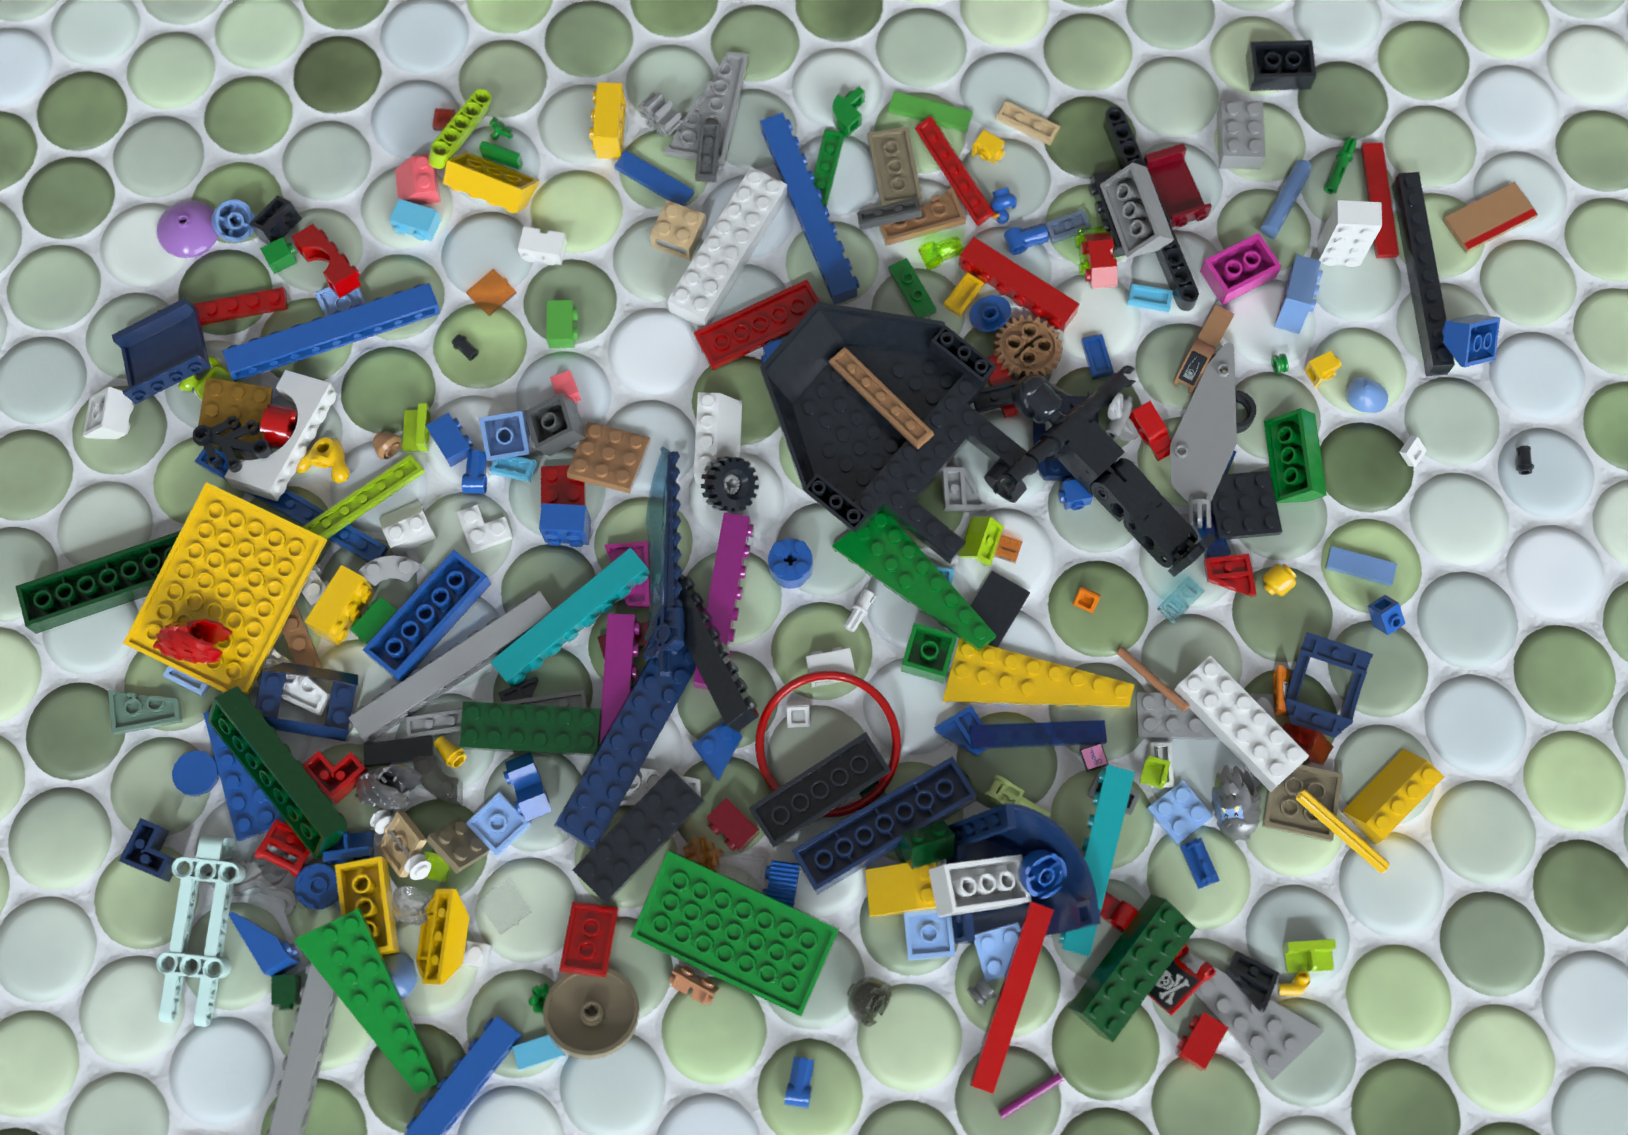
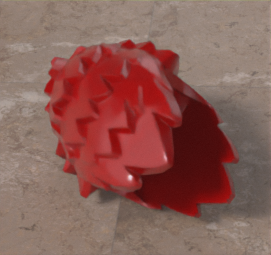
(192, 640)

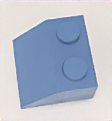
(505, 435)

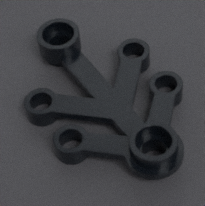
(230, 440)

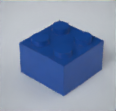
(565, 524)

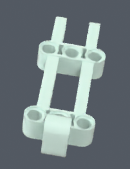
(210, 851)

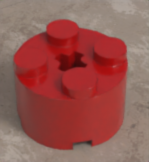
(278, 424)

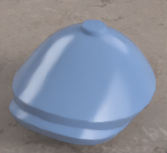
(1366, 395)
(403, 973)

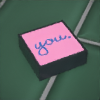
(1093, 757)

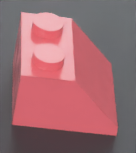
(417, 181)

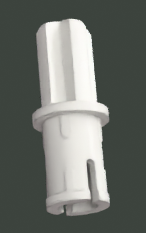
(859, 610)

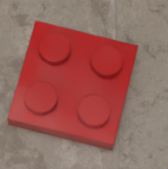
(559, 489)

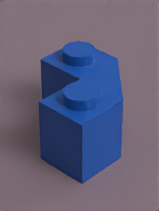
(527, 783)

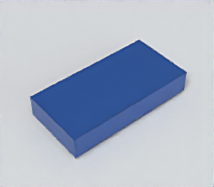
(1097, 356)

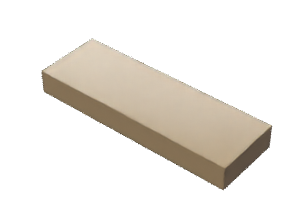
(1027, 123)

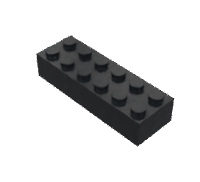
(819, 790)
(638, 836)

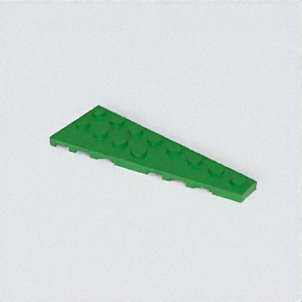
(903, 568)
(359, 976)

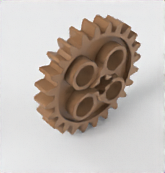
(1014, 334)

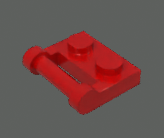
(283, 838)

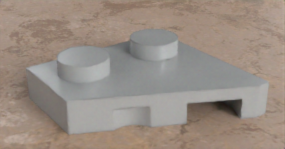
(959, 491)

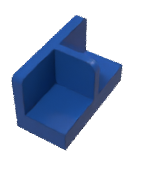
(351, 848)

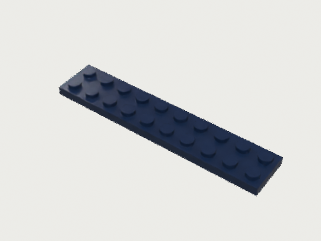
(624, 749)

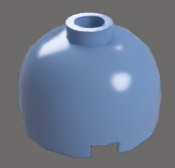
(231, 221)

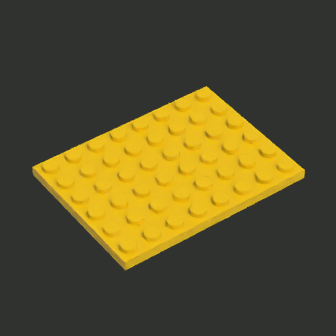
(233, 569)

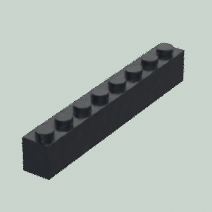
(713, 662)

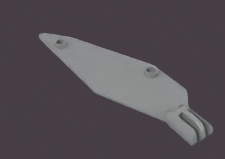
(1206, 436)

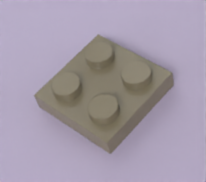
(457, 845)

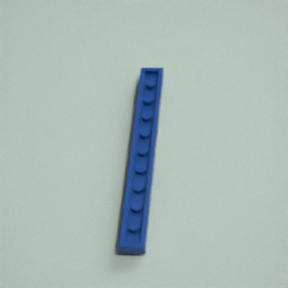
(304, 512)

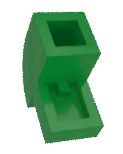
(845, 112)

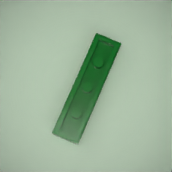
(827, 162)

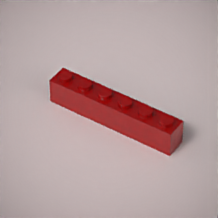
(1018, 284)

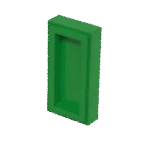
(501, 155)

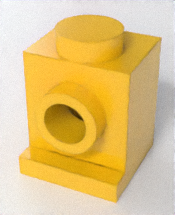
(988, 147)
(1322, 368)

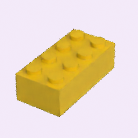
(368, 887)

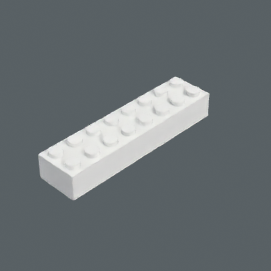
(727, 248)

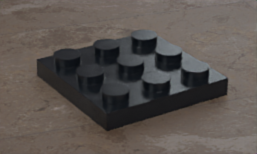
(1245, 506)

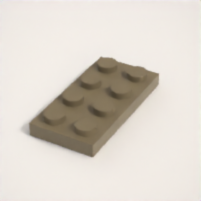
(894, 166)

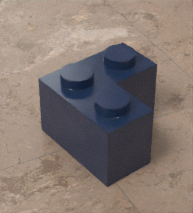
(144, 851)

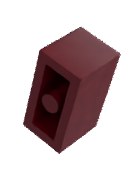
(732, 826)

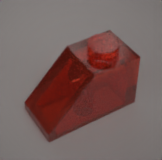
(1311, 741)

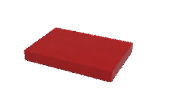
(589, 939)

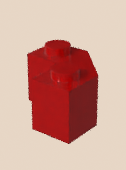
(1101, 263)

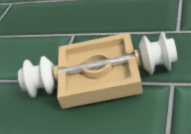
(401, 843)

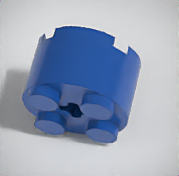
(787, 551)

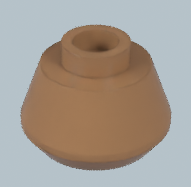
(386, 444)

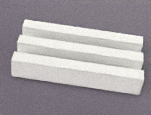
(1170, 784)

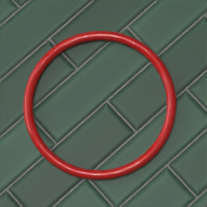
(854, 680)

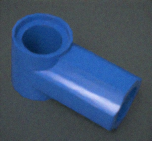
(1020, 239)
(475, 478)
(799, 1088)

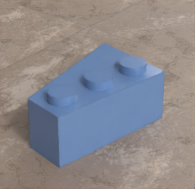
(1299, 293)

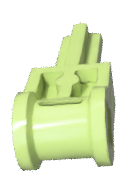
(1010, 794)

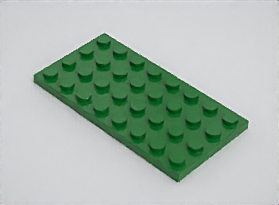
(735, 932)

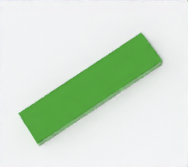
(922, 108)

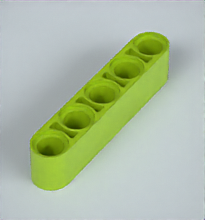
(459, 128)

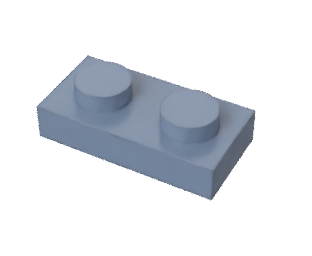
(1066, 226)

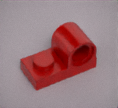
(1117, 912)

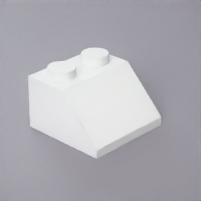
(108, 415)
(407, 528)

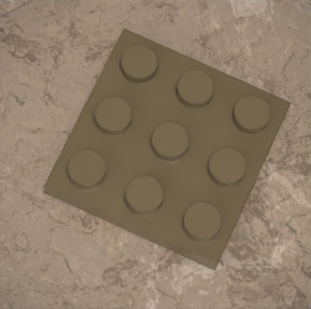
(1288, 815)

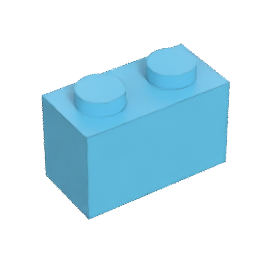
(415, 220)

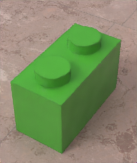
(561, 324)

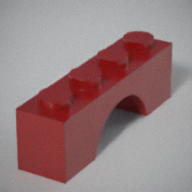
(314, 246)

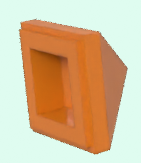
(1086, 599)

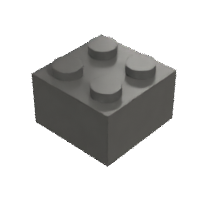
(555, 424)

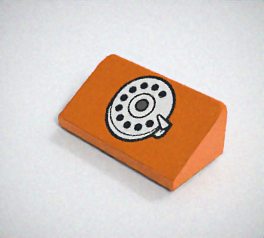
(1281, 683)

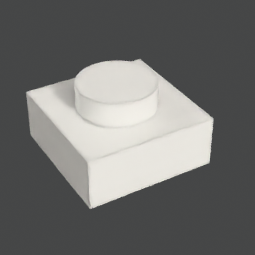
(1412, 451)
(476, 955)

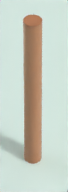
(1151, 678)

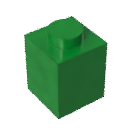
(279, 255)

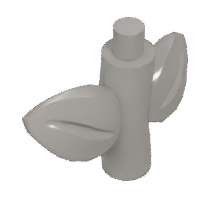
(1120, 424)

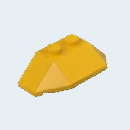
(442, 937)

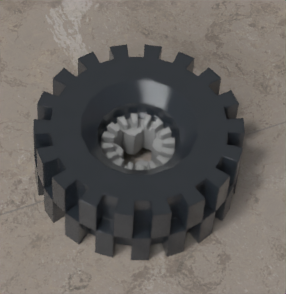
(741, 480)

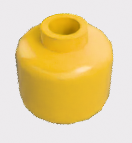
(1279, 580)

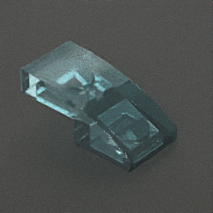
(1180, 599)

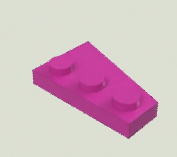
(640, 594)

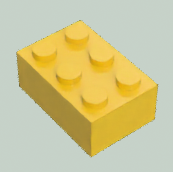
(608, 120)
(339, 605)

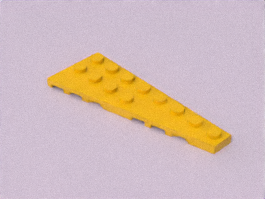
(1018, 679)

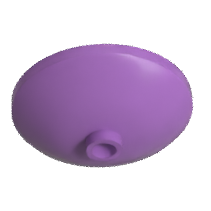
(190, 238)

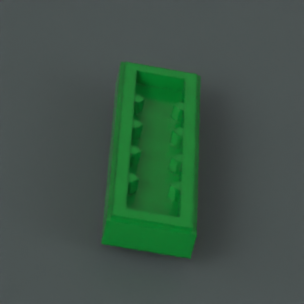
(912, 288)

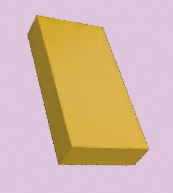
(963, 294)

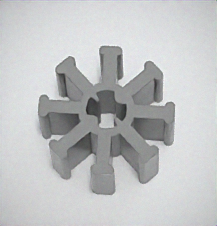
(660, 114)

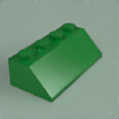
(1295, 457)

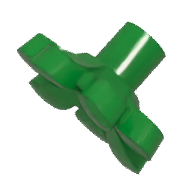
(499, 129)
(538, 998)

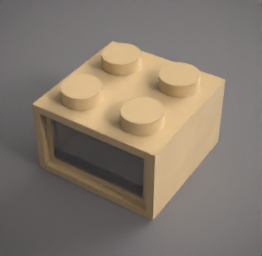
(678, 230)

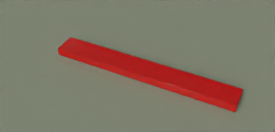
(1011, 997)

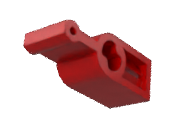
(1152, 429)

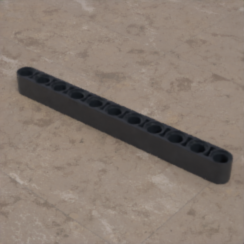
(1169, 252)

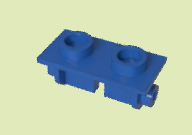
(1199, 863)

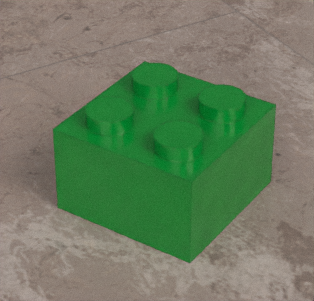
(928, 653)

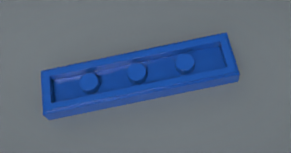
(653, 179)

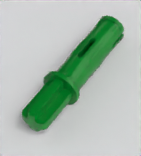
(1338, 171)

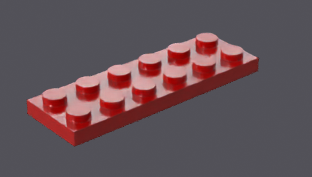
(755, 325)

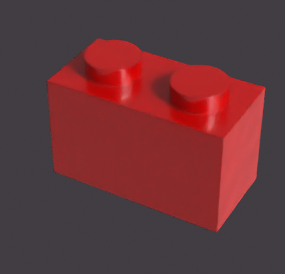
(1201, 1041)

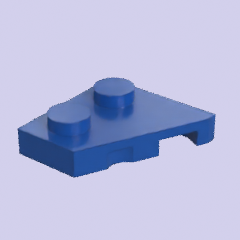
(957, 729)

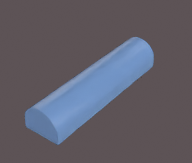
(1286, 198)

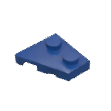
(718, 748)

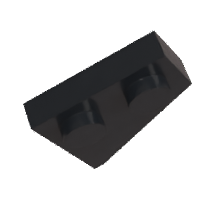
(1252, 979)

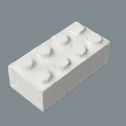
(1349, 232)
(977, 886)

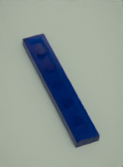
(1037, 734)

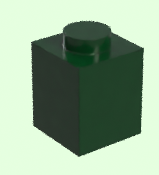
(285, 991)

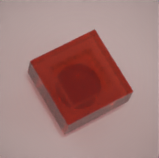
(442, 118)

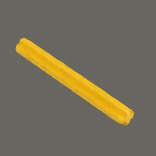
(1342, 831)

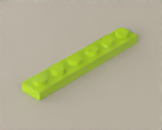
(365, 498)

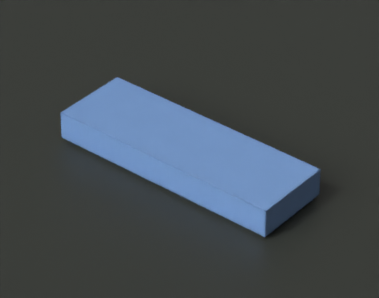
(1361, 566)

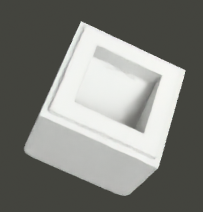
(798, 714)

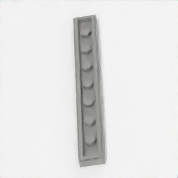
(450, 720)

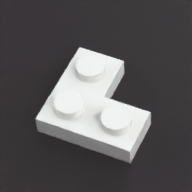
(481, 534)

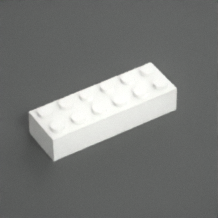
(1241, 723)

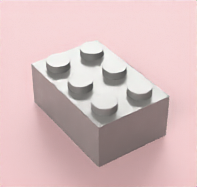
(1240, 135)

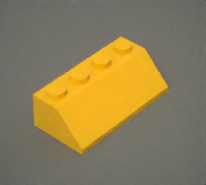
(490, 182)
(1392, 795)

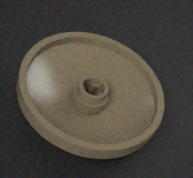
(591, 1014)

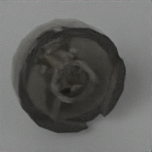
(867, 999)

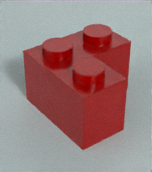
(335, 780)

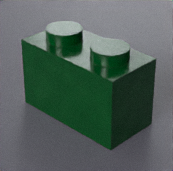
(928, 845)

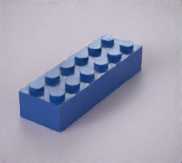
(427, 616)

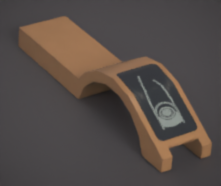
(1204, 348)

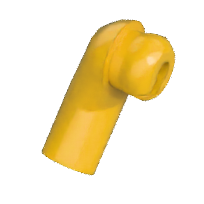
(1297, 986)

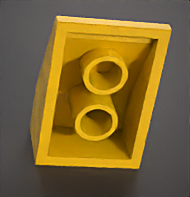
(899, 889)

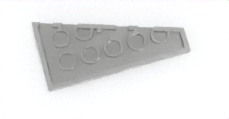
(715, 105)
(1268, 1037)

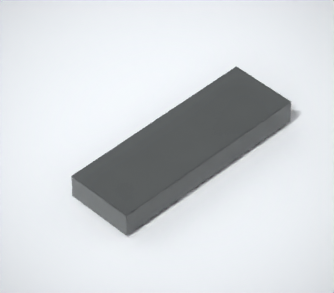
(708, 152)
(889, 214)

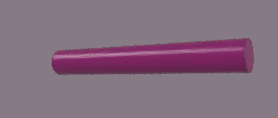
(1030, 1096)

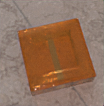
(1008, 549)

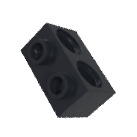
(275, 220)

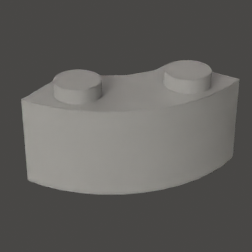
(388, 568)

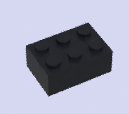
(1280, 65)

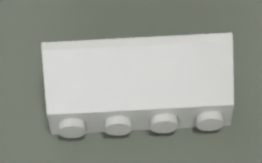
(716, 430)

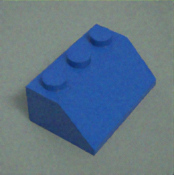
(1472, 338)

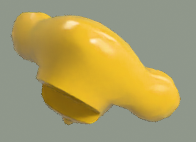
(326, 454)

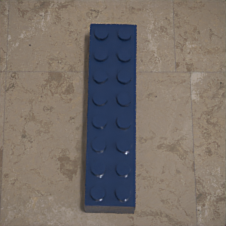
(880, 825)

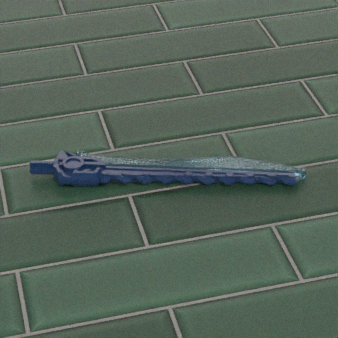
(666, 616)

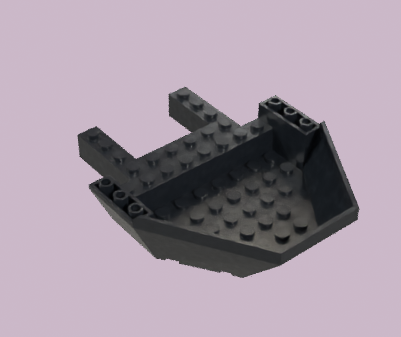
(849, 451)

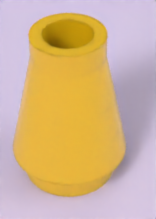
(451, 753)

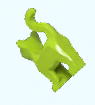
(197, 386)

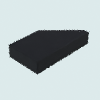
(519, 691)

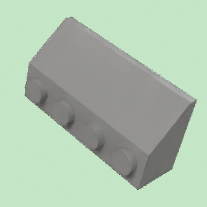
(1136, 211)

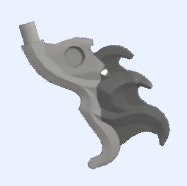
(268, 877)

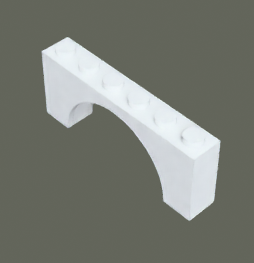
(271, 475)

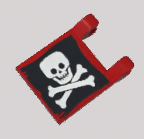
(1179, 983)

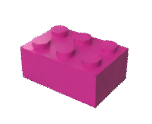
(1240, 268)

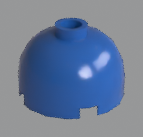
(1041, 873)

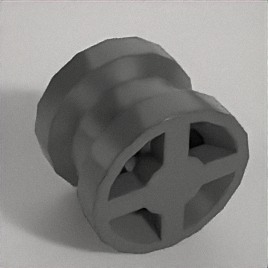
(981, 992)

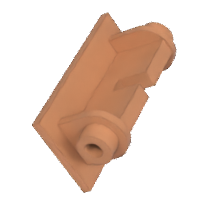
(684, 978)

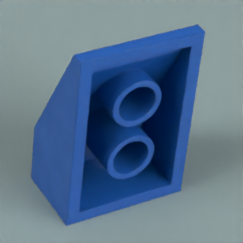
(270, 952)

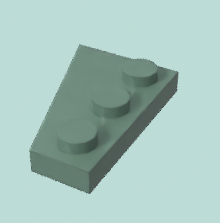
(139, 712)

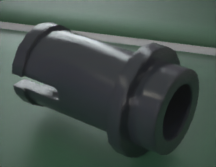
(460, 342)
(1524, 460)

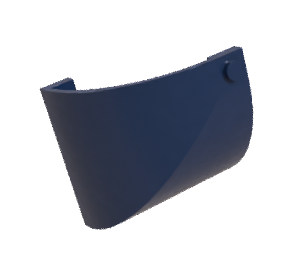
(1017, 831)

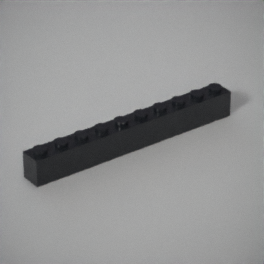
(1422, 272)

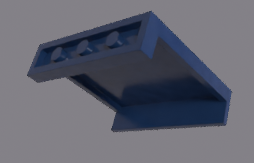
(162, 350)

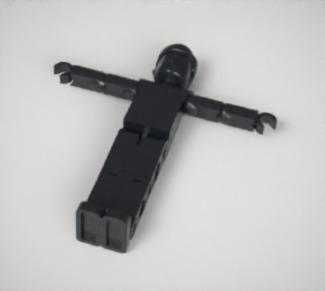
(1093, 462)

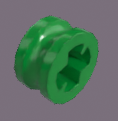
(1279, 363)

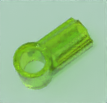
(935, 253)

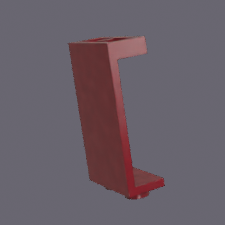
(1176, 186)

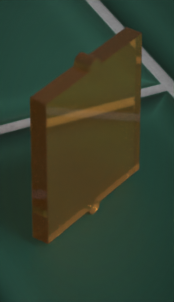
(491, 292)

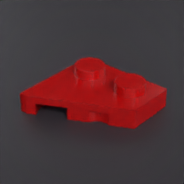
(1232, 573)

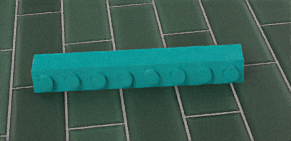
(571, 617)
(1101, 845)

